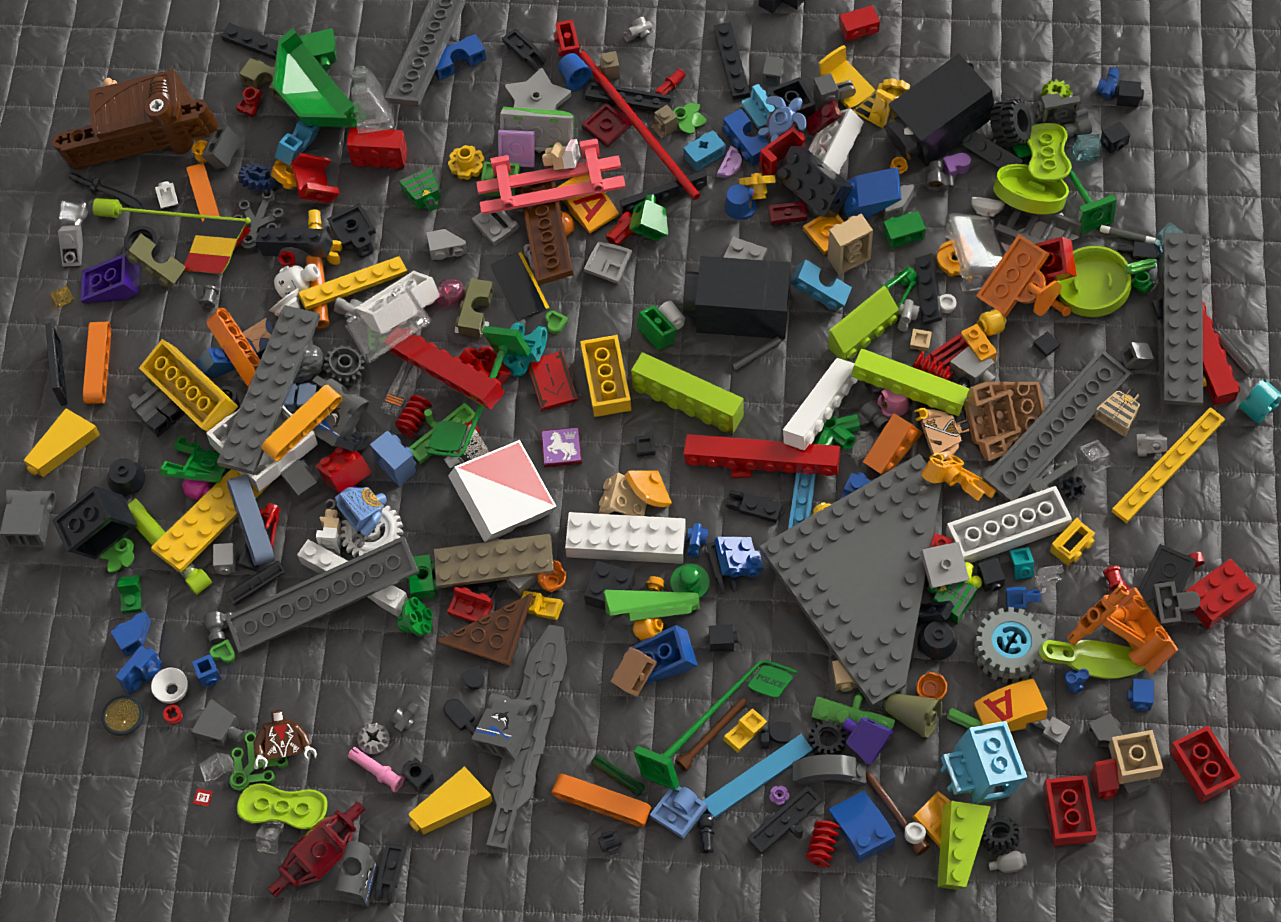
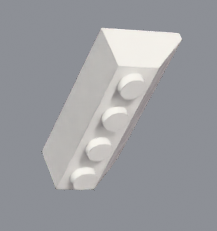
(837, 139)
(420, 284)

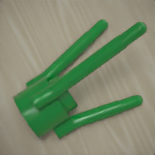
(905, 278)

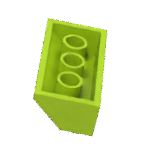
(863, 325)

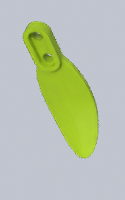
(1100, 658)

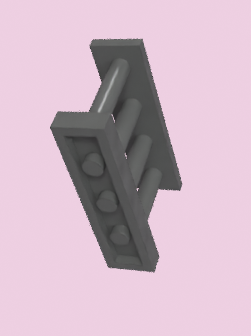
(1007, 235)

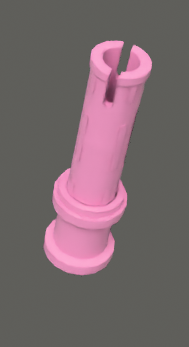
(383, 773)

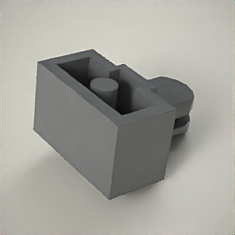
(827, 90)
(1171, 604)

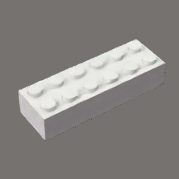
(1010, 525)
(625, 538)

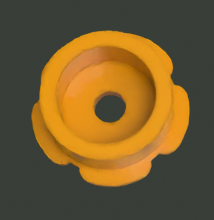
(899, 161)
(655, 583)

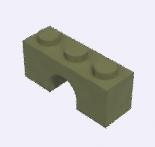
(257, 73)
(140, 254)
(477, 294)

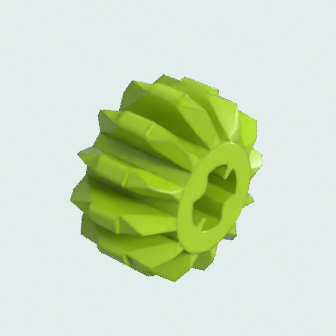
(1056, 87)

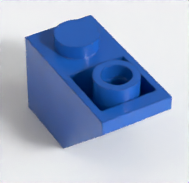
(214, 362)
(132, 633)

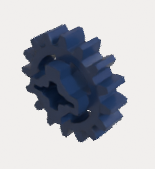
(257, 177)

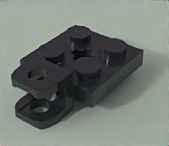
(357, 236)

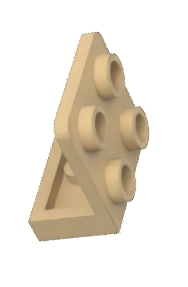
(620, 498)

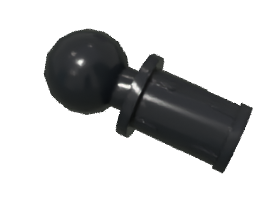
(706, 822)

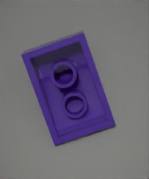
(110, 281)

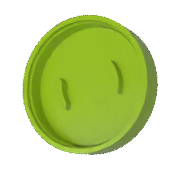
(1022, 191)
(1099, 283)

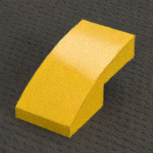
(544, 606)
(745, 730)

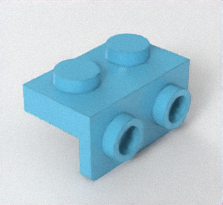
(757, 107)

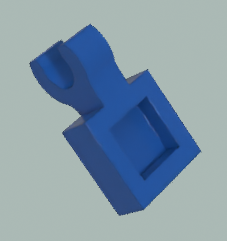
(1018, 597)

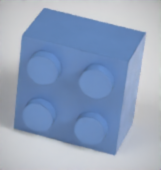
(393, 458)

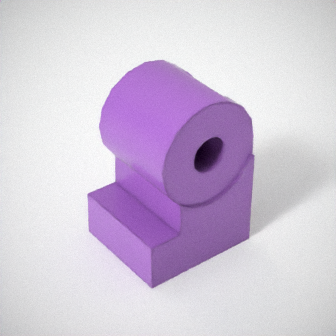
(956, 164)

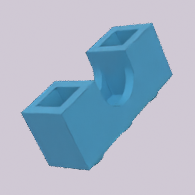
(296, 143)
(807, 281)

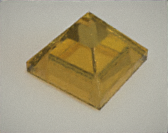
(62, 296)

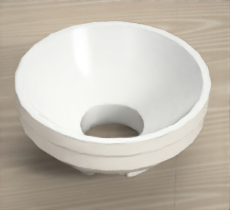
(987, 206)
(164, 679)

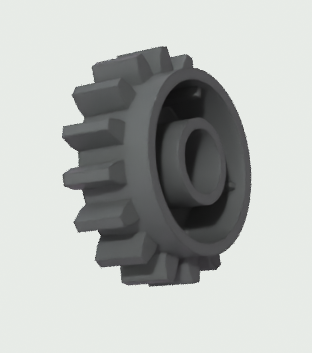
(346, 356)

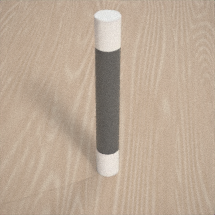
(1126, 234)

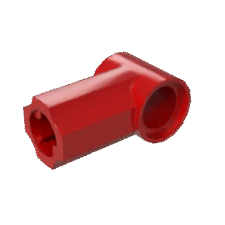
(621, 230)

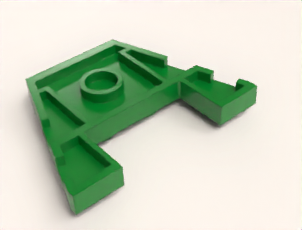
(200, 465)

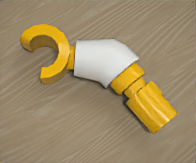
(315, 222)

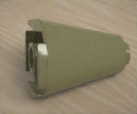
(915, 712)

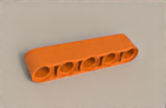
(202, 190)
(234, 344)
(97, 362)
(601, 800)

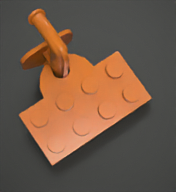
(1017, 277)

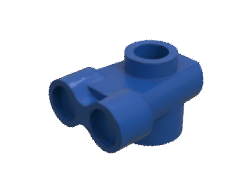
(1109, 86)
(697, 536)
(1076, 679)

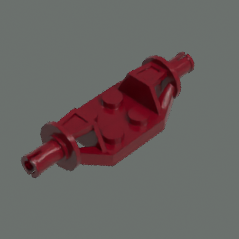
(317, 850)

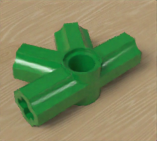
(838, 431)

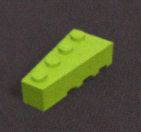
(960, 840)

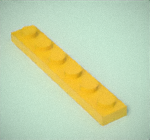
(352, 283)

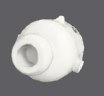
(295, 278)

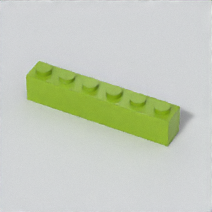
(910, 382)

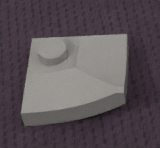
(608, 261)

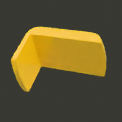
(842, 71)

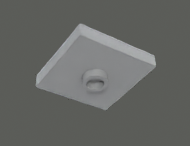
(944, 565)

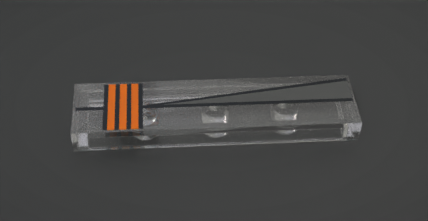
(400, 389)

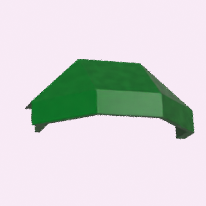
(307, 86)

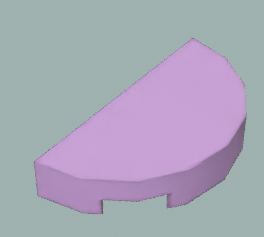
(730, 164)

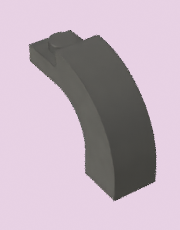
(829, 767)

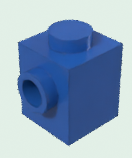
(206, 671)
(1141, 695)

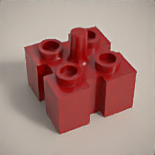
(484, 360)

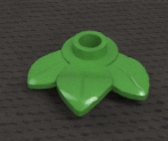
(690, 118)
(119, 555)

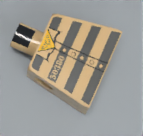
(1119, 411)

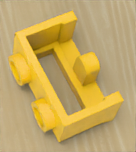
(1074, 555)

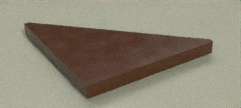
(493, 635)

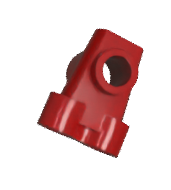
(251, 100)

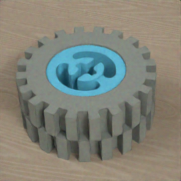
(1021, 658)

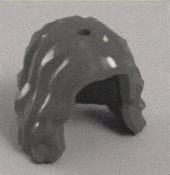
(311, 364)

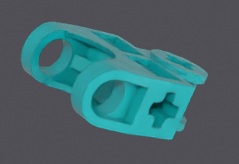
(536, 342)

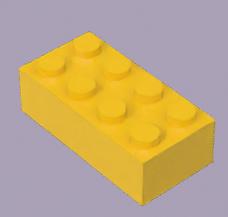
(605, 375)

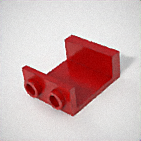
(778, 149)
(311, 178)

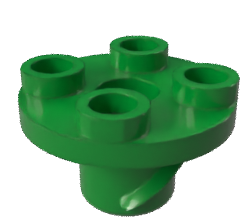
(690, 579)
(415, 618)

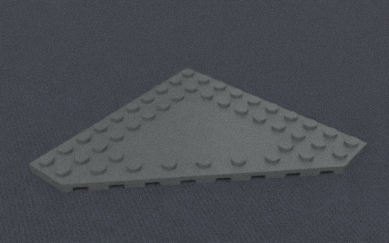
(863, 574)

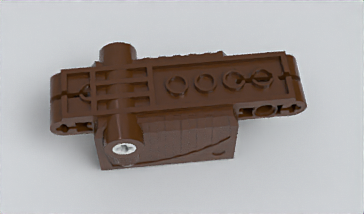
(137, 119)

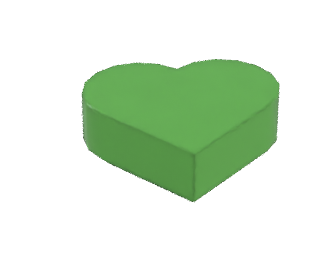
(555, 322)
(223, 652)

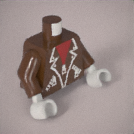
(280, 739)

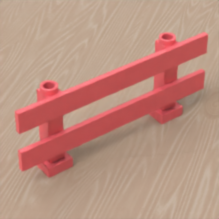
(504, 183)

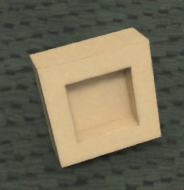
(920, 340)

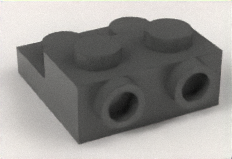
(1057, 110)

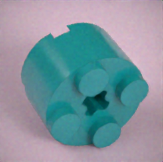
(1261, 401)

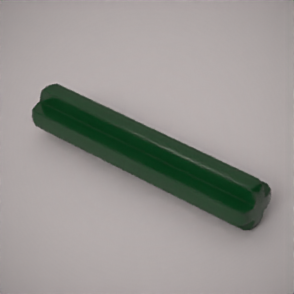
(618, 775)

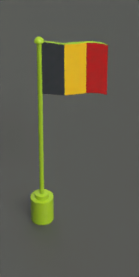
(211, 245)

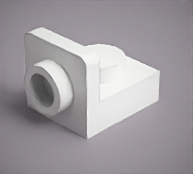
(166, 195)

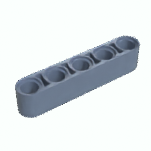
(250, 520)

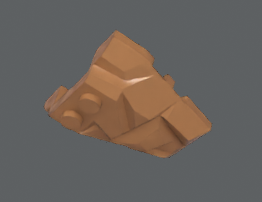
(1001, 414)

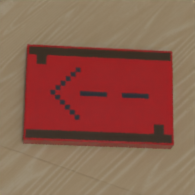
(552, 381)

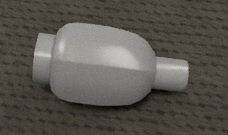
(1009, 862)

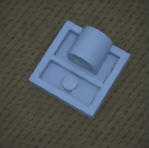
(678, 810)

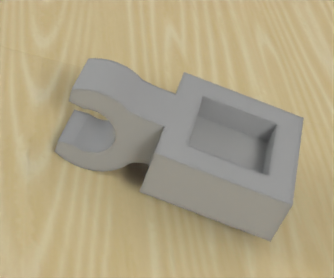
(1053, 730)

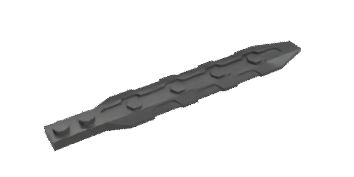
(516, 778)

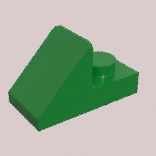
(130, 594)

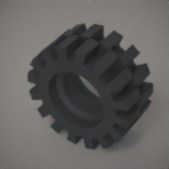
(827, 727)
(1000, 844)

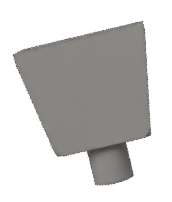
(968, 365)

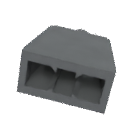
(217, 725)

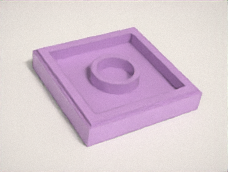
(518, 146)

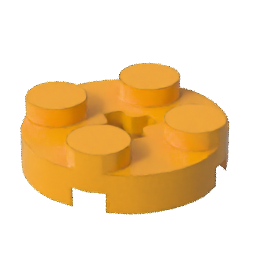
(284, 174)
(945, 261)

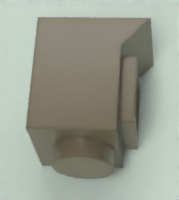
(609, 65)
(665, 121)

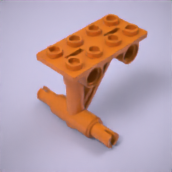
(1133, 620)

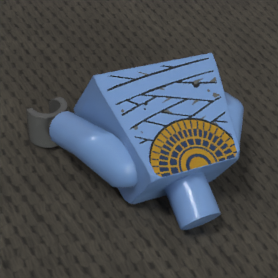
(360, 509)

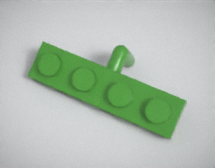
(460, 415)
(840, 712)

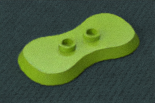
(1048, 155)
(266, 803)

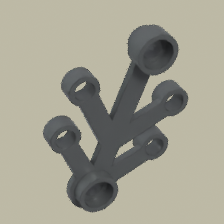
(258, 220)

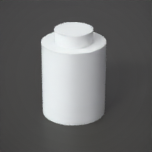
(672, 313)

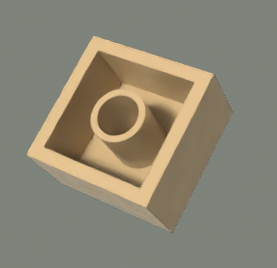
(1136, 756)

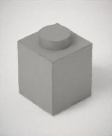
(224, 558)

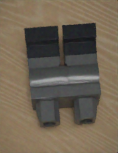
(155, 408)

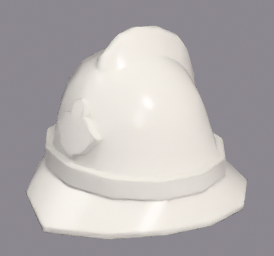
(290, 300)

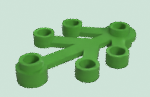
(246, 773)

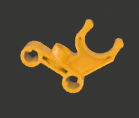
(952, 472)

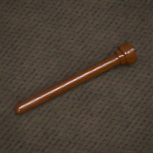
(685, 761)
(919, 848)

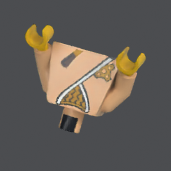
(941, 432)

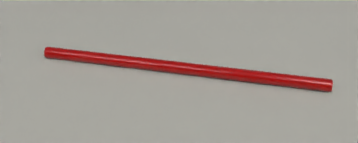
(641, 128)

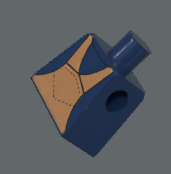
(259, 335)

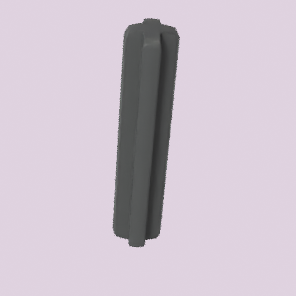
(1233, 350)

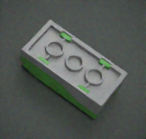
(549, 125)

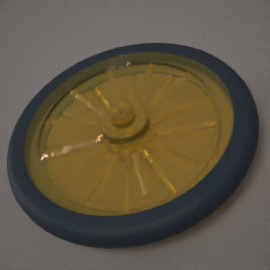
(122, 715)

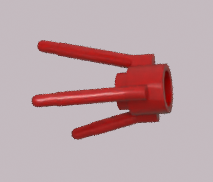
(270, 516)

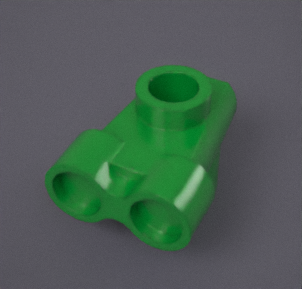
(1142, 282)

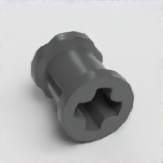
(209, 296)

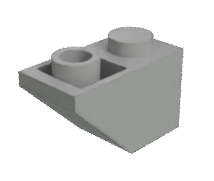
(899, 207)
(445, 244)
(71, 245)

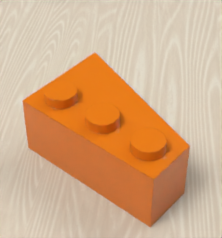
(892, 444)

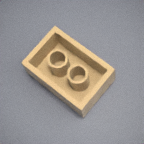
(849, 244)

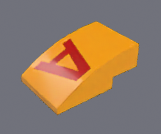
(590, 210)
(1015, 704)

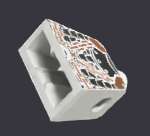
(474, 449)

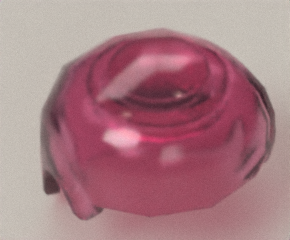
(450, 291)

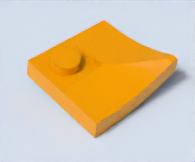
(649, 487)
(931, 816)

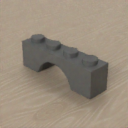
(1101, 732)

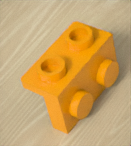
(979, 343)

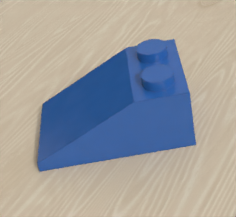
(873, 192)
(671, 651)
(862, 826)

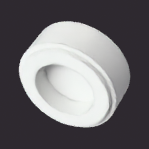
(948, 303)
(914, 833)

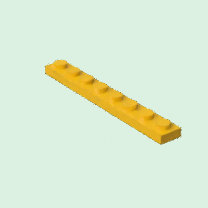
(1168, 465)

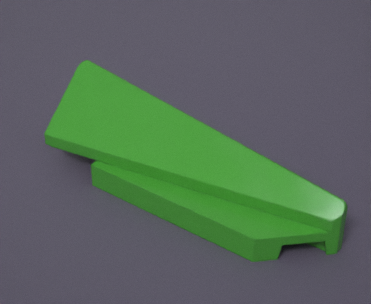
(649, 604)

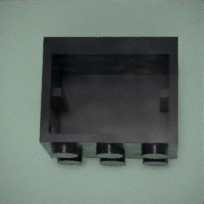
(94, 522)

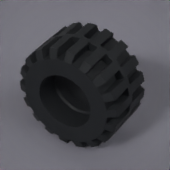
(1011, 122)

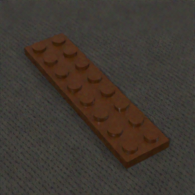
(547, 237)

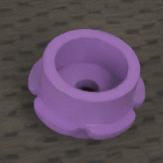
(775, 798)

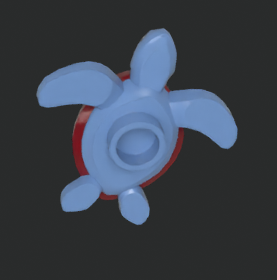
(783, 117)

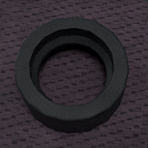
(147, 232)

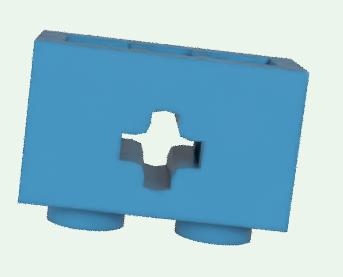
(704, 150)

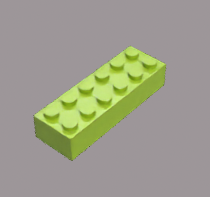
(687, 393)

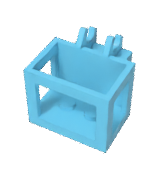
(984, 760)

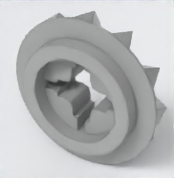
(373, 747)

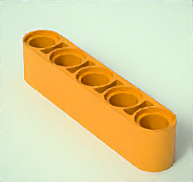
(301, 423)

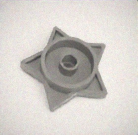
(537, 93)

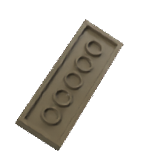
(493, 561)

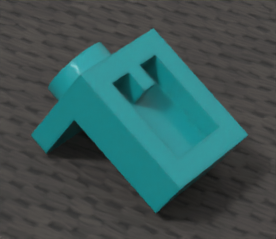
(1022, 563)

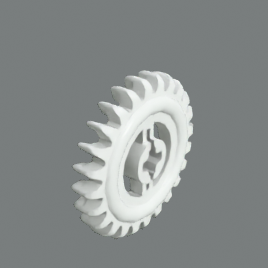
(374, 540)

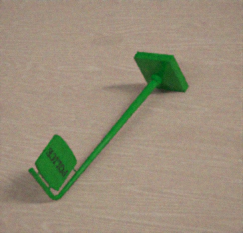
(660, 769)

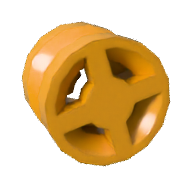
(198, 149)

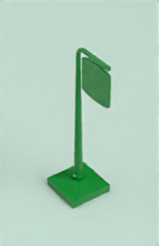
(1091, 214)
(449, 435)

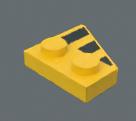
(876, 108)

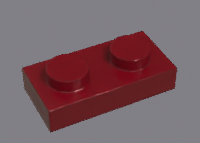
(823, 117)
(788, 212)

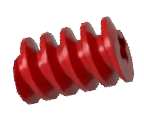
(930, 367)
(411, 415)
(820, 843)

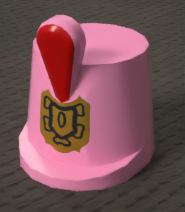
(892, 403)

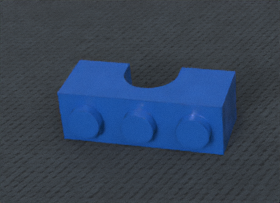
(467, 49)
(736, 126)

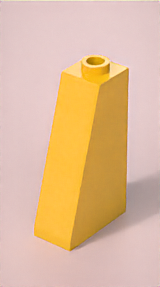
(60, 442)
(451, 801)

